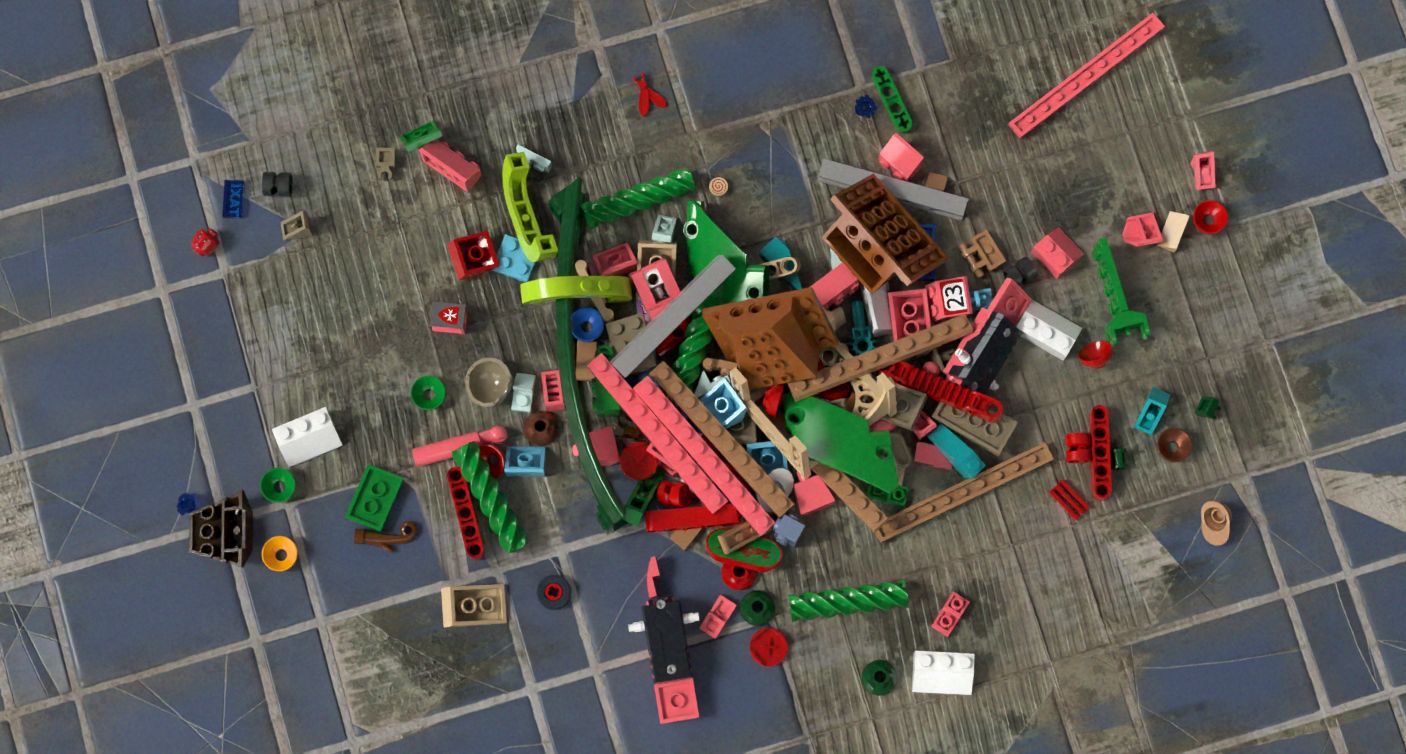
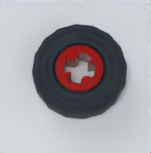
(555, 582)

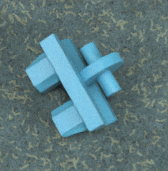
(980, 299)

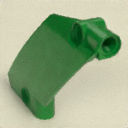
(712, 241)
(842, 441)

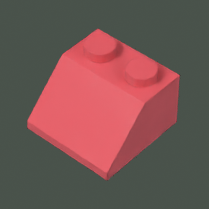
(900, 158)
(1057, 252)

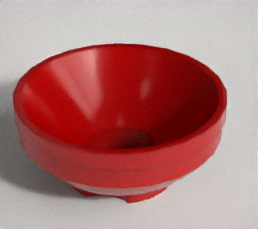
(1214, 210)
(1096, 354)
(773, 399)
(486, 451)
(734, 582)

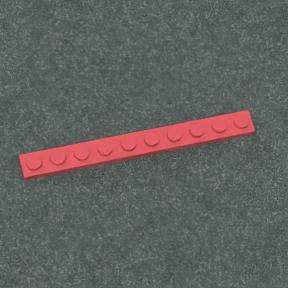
(1086, 75)
(657, 433)
(703, 455)

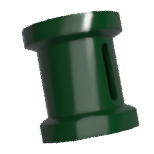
(1118, 459)

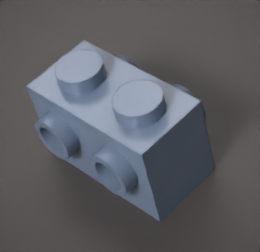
(788, 530)

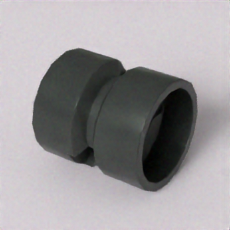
(277, 184)
(1022, 272)

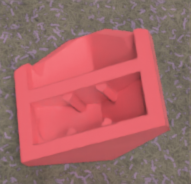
(1142, 230)

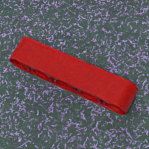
(1103, 444)
(691, 518)
(471, 521)

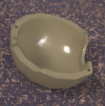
(488, 382)

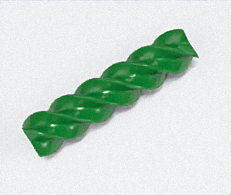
(641, 197)
(693, 348)
(492, 501)
(848, 600)

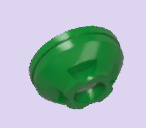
(427, 383)
(269, 480)

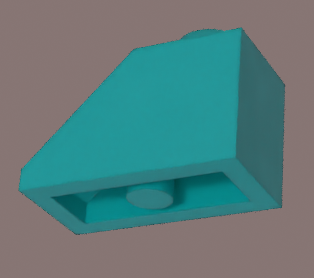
(1152, 410)

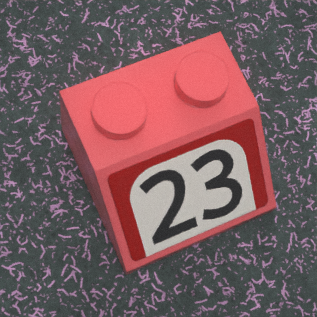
(948, 299)

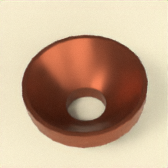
(541, 438)
(1182, 440)

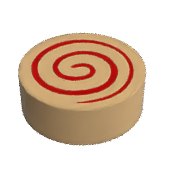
(718, 187)

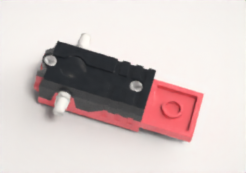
(993, 336)
(669, 658)

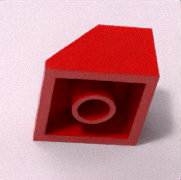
(473, 255)

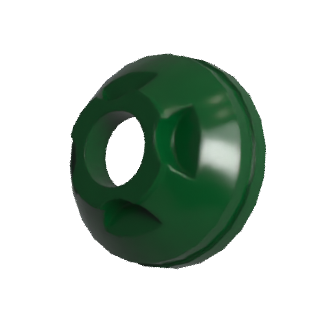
(754, 618)
(872, 685)

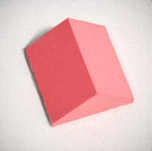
(616, 261)

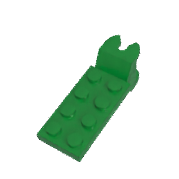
(1124, 319)

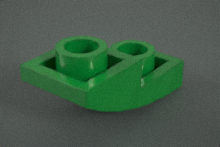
(897, 497)

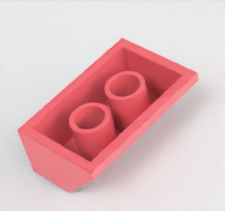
(450, 164)
(908, 312)

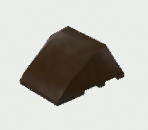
(223, 530)

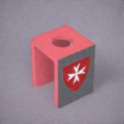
(448, 317)

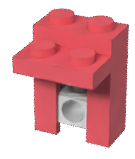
(642, 286)

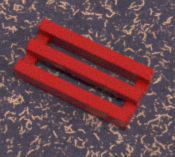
(1080, 511)

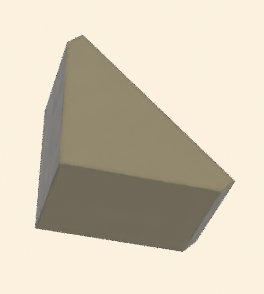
(296, 226)

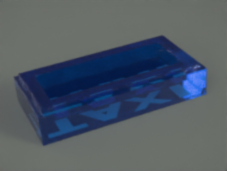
(233, 199)

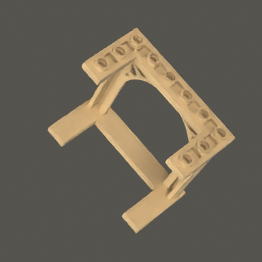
(795, 451)

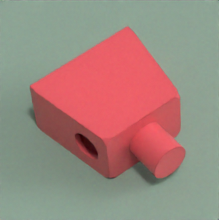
(604, 446)
(811, 495)

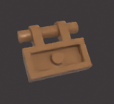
(986, 249)
(720, 365)

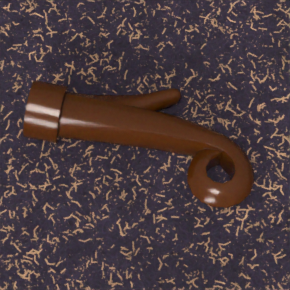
(381, 539)

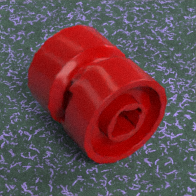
(1078, 448)
(674, 494)

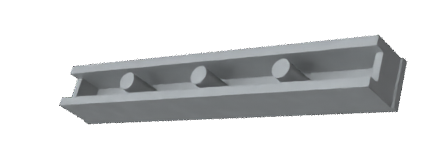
(905, 192)
(672, 315)

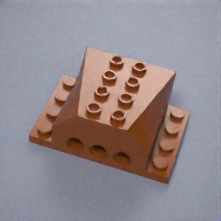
(880, 237)
(773, 336)

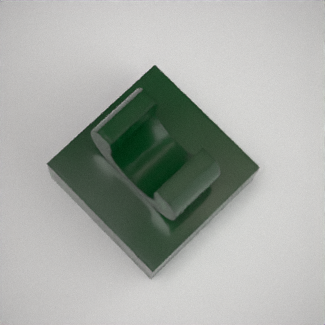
(1207, 407)

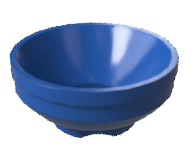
(587, 315)

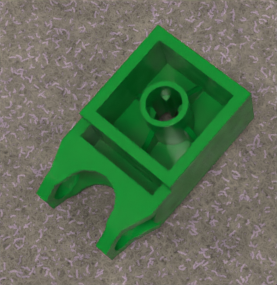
(604, 403)

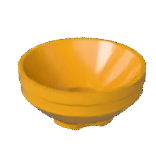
(270, 549)

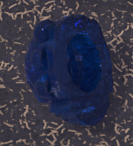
(865, 101)
(186, 504)

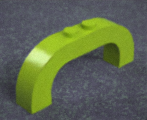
(514, 184)
(614, 288)

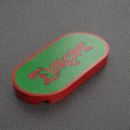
(757, 555)

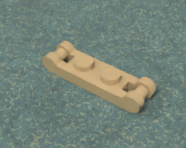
(607, 314)

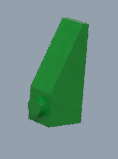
(641, 498)

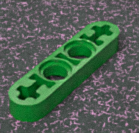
(890, 100)

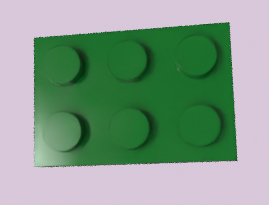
(374, 498)

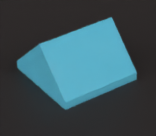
(725, 404)
(767, 456)
(525, 461)

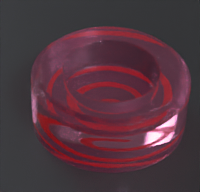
(593, 268)

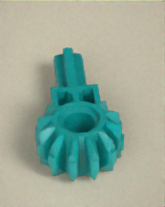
(860, 333)

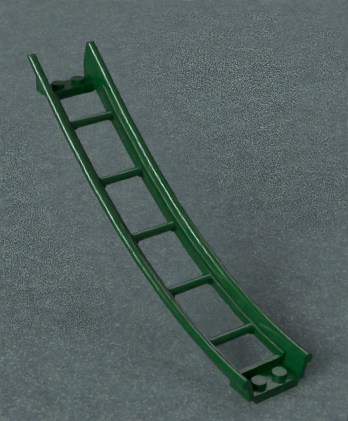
(568, 212)

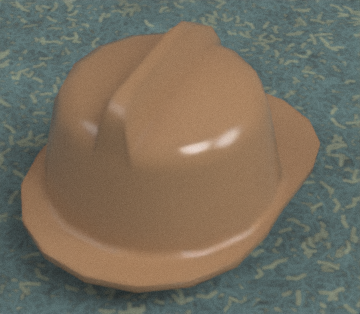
(1216, 522)

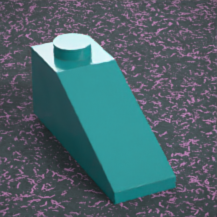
(777, 250)
(956, 452)

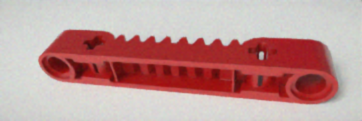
(944, 391)

